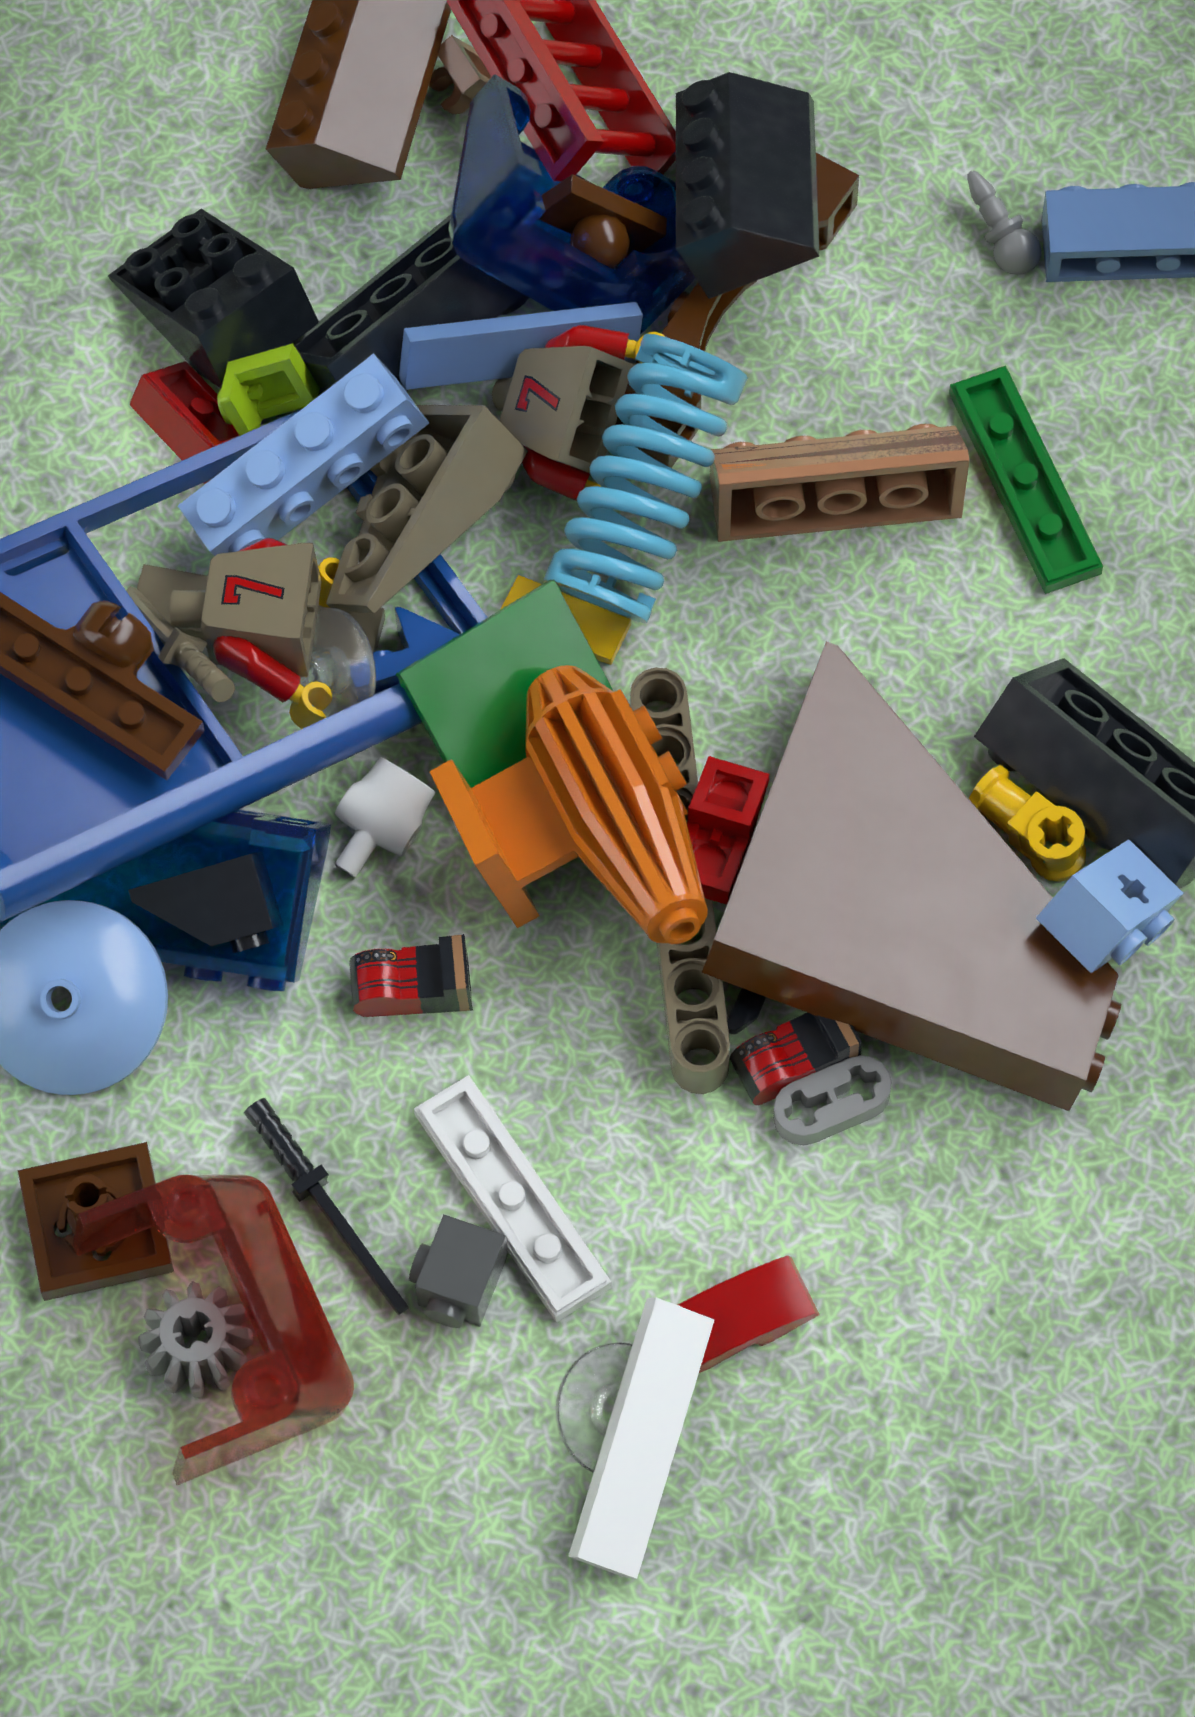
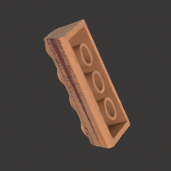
(838, 482)

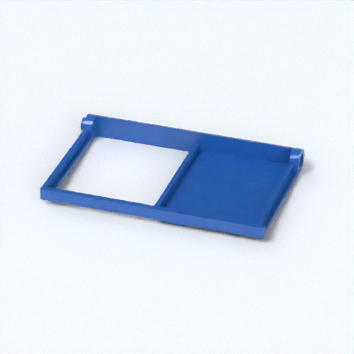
(85, 806)

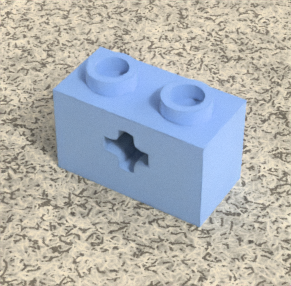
(1111, 907)

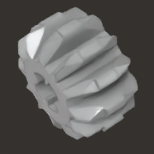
(203, 1359)

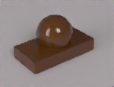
(601, 221)

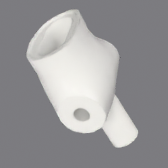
(383, 812)

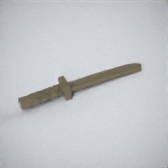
(185, 651)

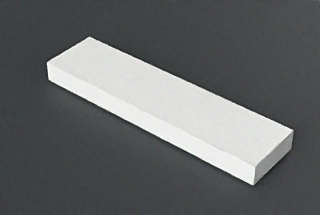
(513, 1198)
(641, 1438)

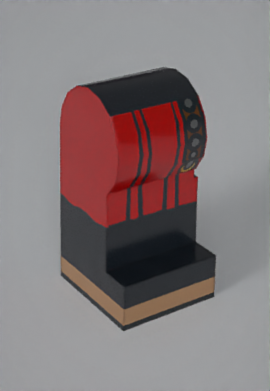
(412, 979)
(791, 1053)

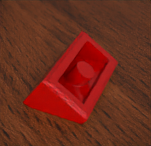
(181, 410)

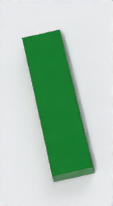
(1025, 479)

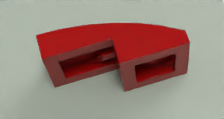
(723, 823)
(753, 1309)

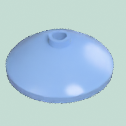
(114, 991)

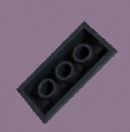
(744, 180)
(415, 290)
(1098, 761)

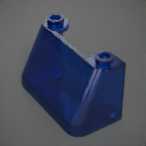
(499, 228)

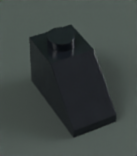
(217, 902)

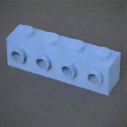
(305, 460)

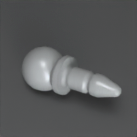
(1014, 248)

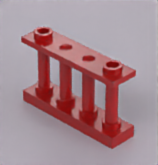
(609, 80)

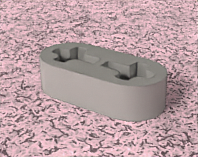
(826, 1086)

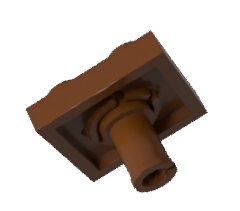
(65, 1188)

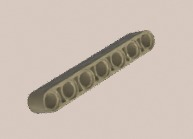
(682, 965)

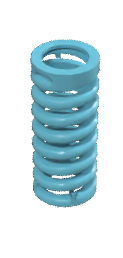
(667, 364)

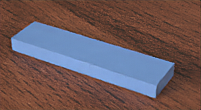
(492, 346)

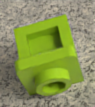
(265, 387)

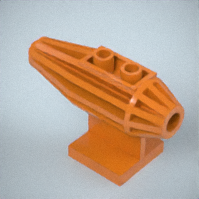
(587, 794)

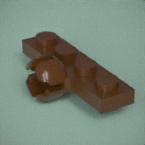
(94, 680)

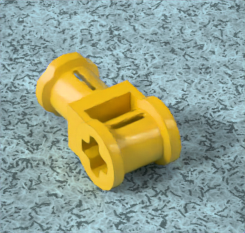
(1031, 823)

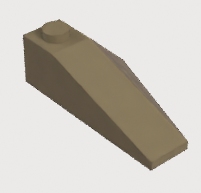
(424, 502)

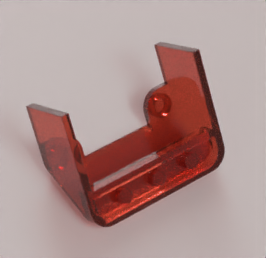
(303, 1371)

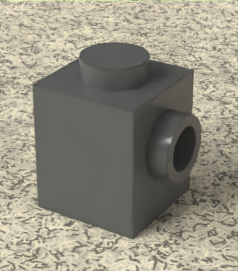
(458, 1272)

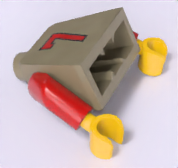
(565, 402)
(263, 619)

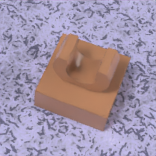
(463, 69)

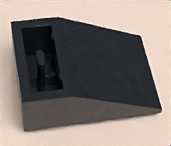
(215, 294)

